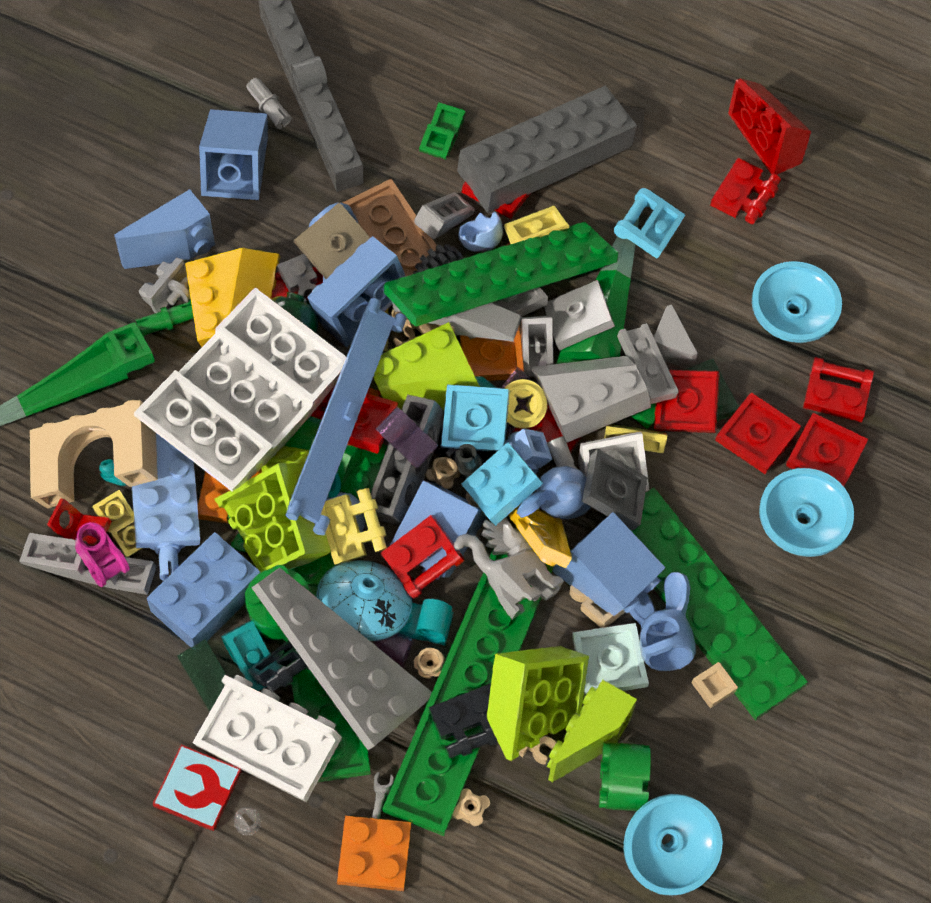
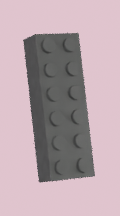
(546, 148)

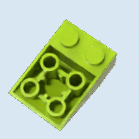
(601, 720)

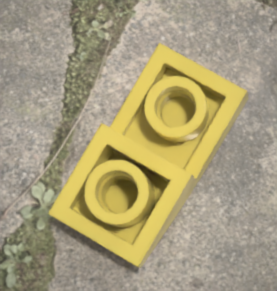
(122, 517)

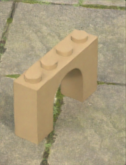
(58, 445)

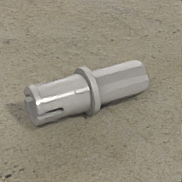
(268, 103)

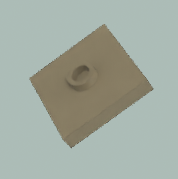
(331, 240)

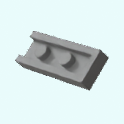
(644, 353)

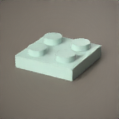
(612, 657)

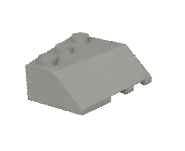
(592, 393)

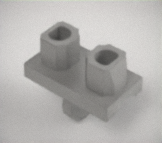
(169, 287)

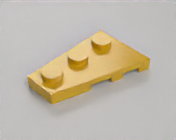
(544, 536)

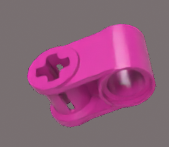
(102, 559)

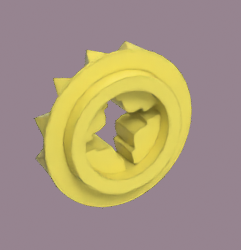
(536, 403)

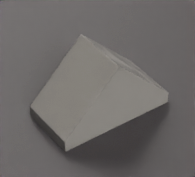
(674, 340)
(536, 342)

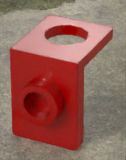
(76, 521)

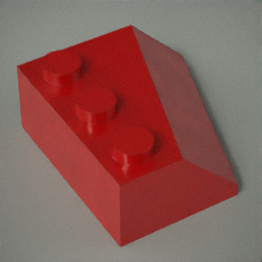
(768, 126)

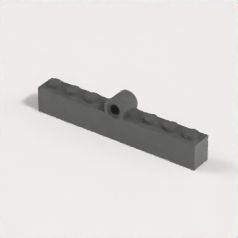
(310, 87)

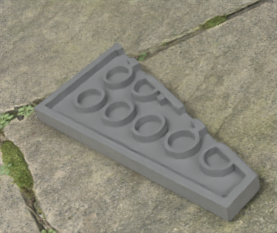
(355, 673)

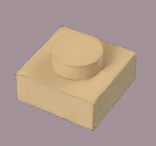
(714, 685)

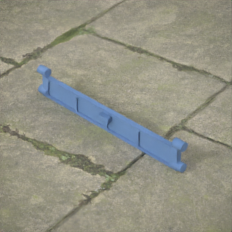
(341, 415)

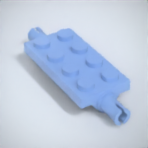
(167, 508)

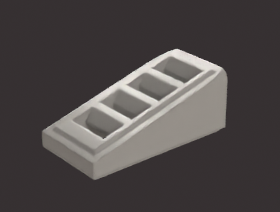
(440, 216)

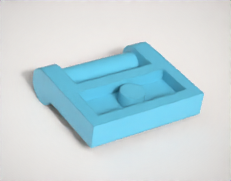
(657, 228)

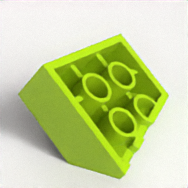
(424, 368)
(260, 517)
(534, 695)

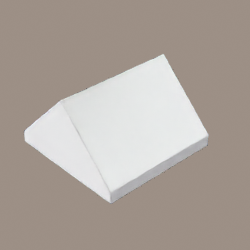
(625, 448)

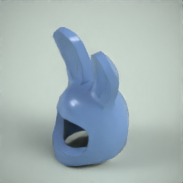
(558, 495)
(666, 634)

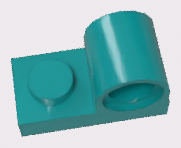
(429, 621)
(246, 649)

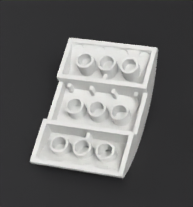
(244, 391)

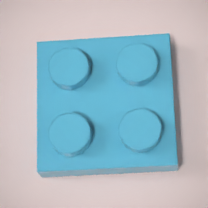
(475, 417)
(501, 483)

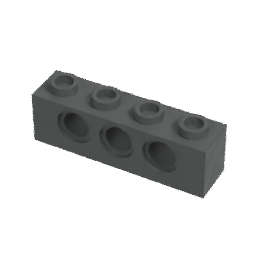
(397, 477)

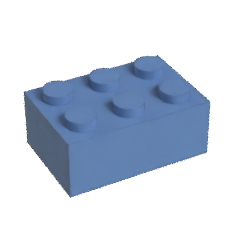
(347, 291)
(203, 591)

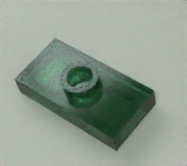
(203, 672)

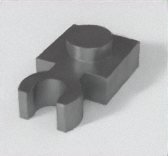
(298, 275)

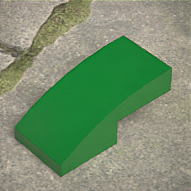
(442, 131)

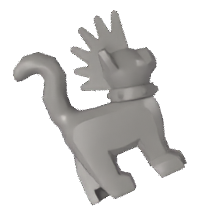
(512, 574)

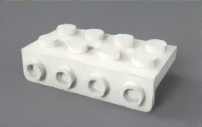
(268, 737)

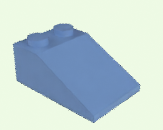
(173, 230)

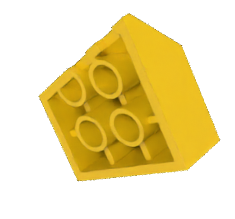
(223, 281)

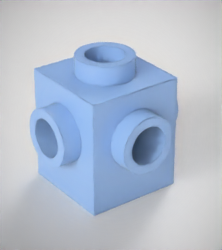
(531, 447)

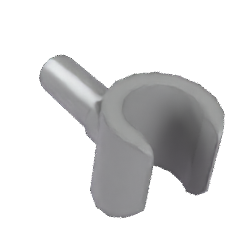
(381, 792)

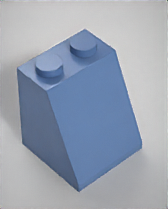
(233, 154)
(450, 511)
(611, 566)

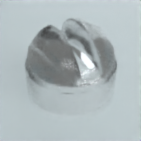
(242, 826)

